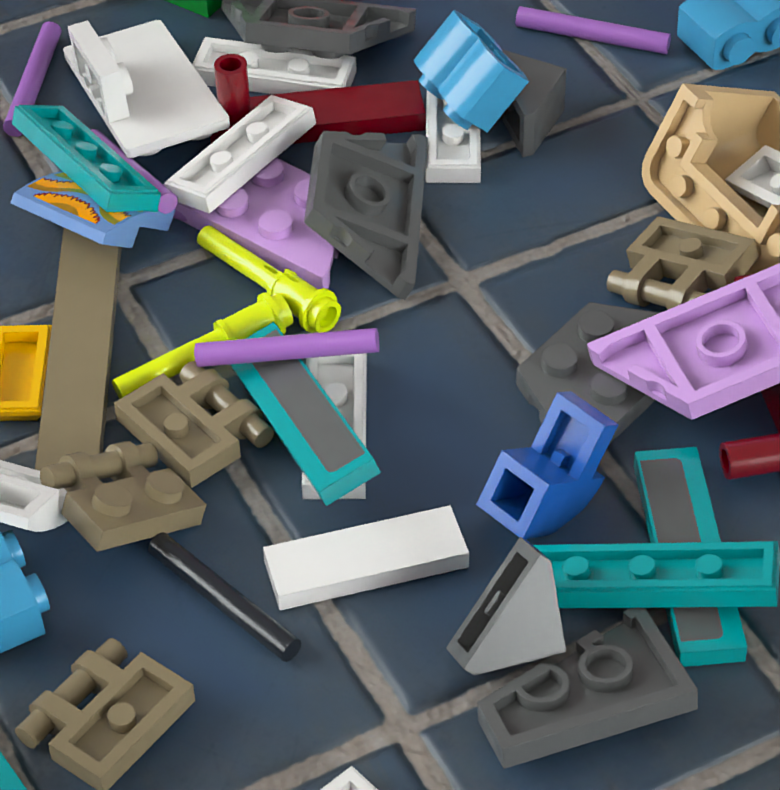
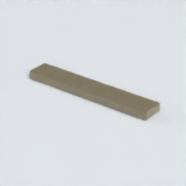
(79, 350)

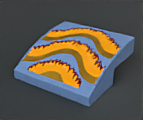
(68, 205)

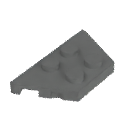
(322, 26)
(369, 202)
(566, 366)

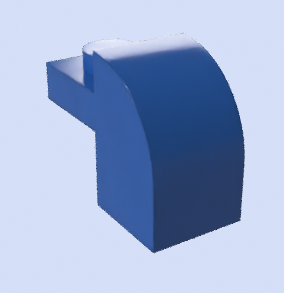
(554, 479)

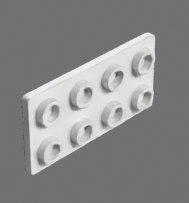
(143, 87)

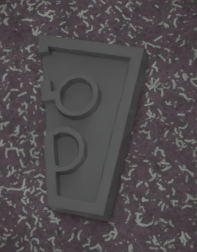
(594, 693)

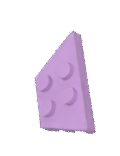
(270, 223)
(702, 349)

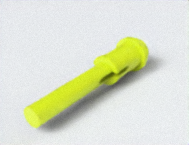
(312, 306)
(237, 326)

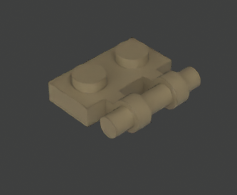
(684, 252)
(185, 433)
(132, 505)
(118, 724)

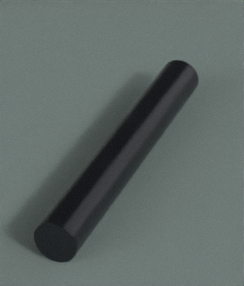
(225, 597)

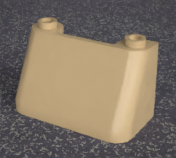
(699, 146)

